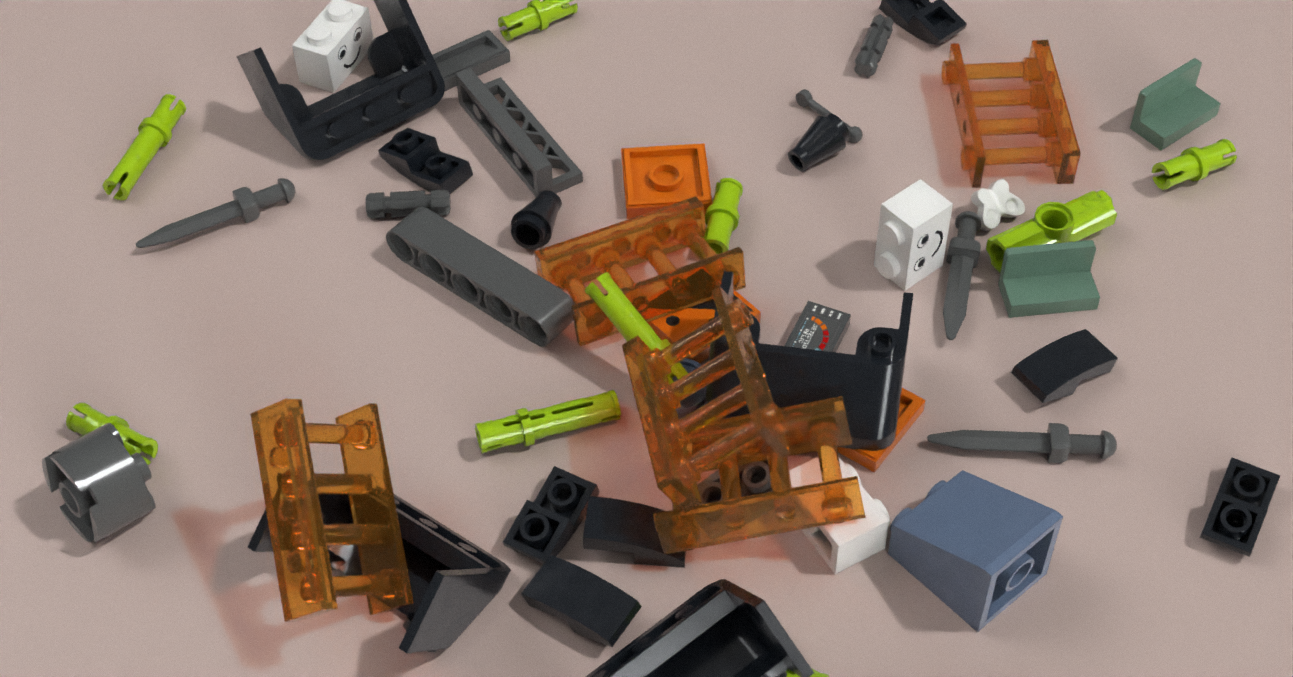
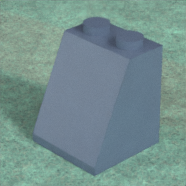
(975, 545)

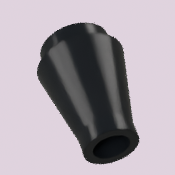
(821, 140)
(535, 222)

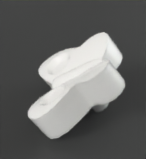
(996, 202)

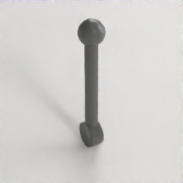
(805, 99)

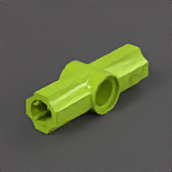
(1056, 224)

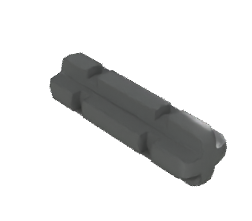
(873, 45)
(405, 202)

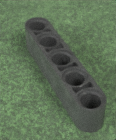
(482, 276)

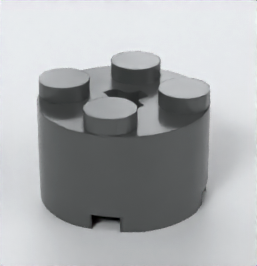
(99, 483)

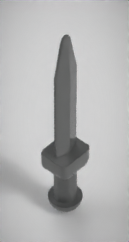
(244, 204)
(962, 257)
(1055, 442)

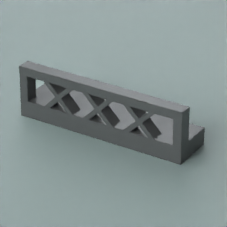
(511, 140)

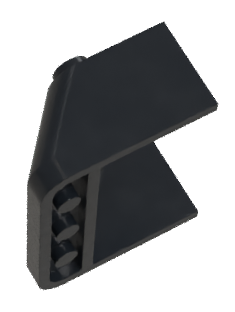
(402, 86)
(866, 380)
(446, 572)
(711, 635)

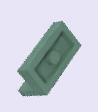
(1173, 106)
(1048, 279)

